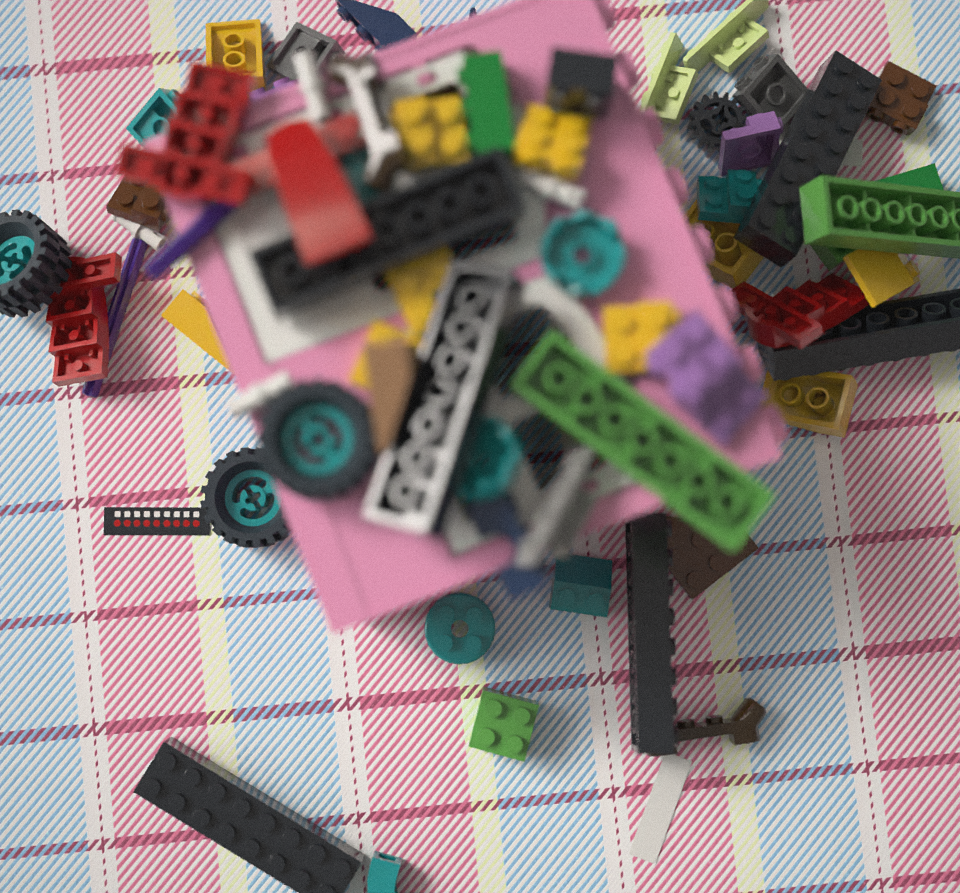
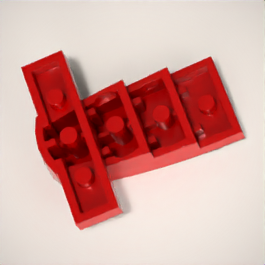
(198, 140)
(311, 184)
(797, 314)
(81, 320)

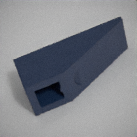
(375, 24)

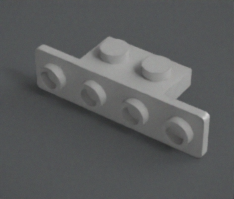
(563, 515)

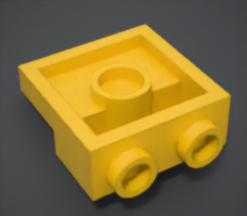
(431, 130)
(552, 142)
(633, 331)

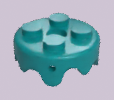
(586, 231)
(502, 465)
(480, 628)

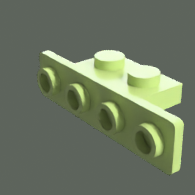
(732, 40)
(669, 83)

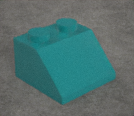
(581, 585)

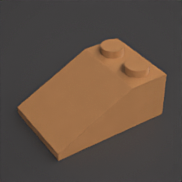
(388, 374)

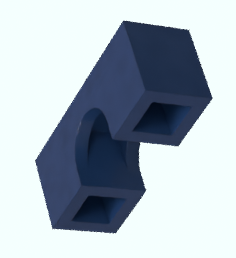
(498, 517)

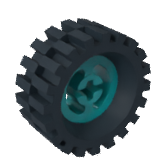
(30, 263)
(295, 412)
(229, 515)

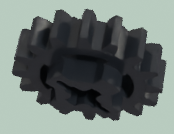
(706, 119)

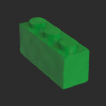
(486, 103)

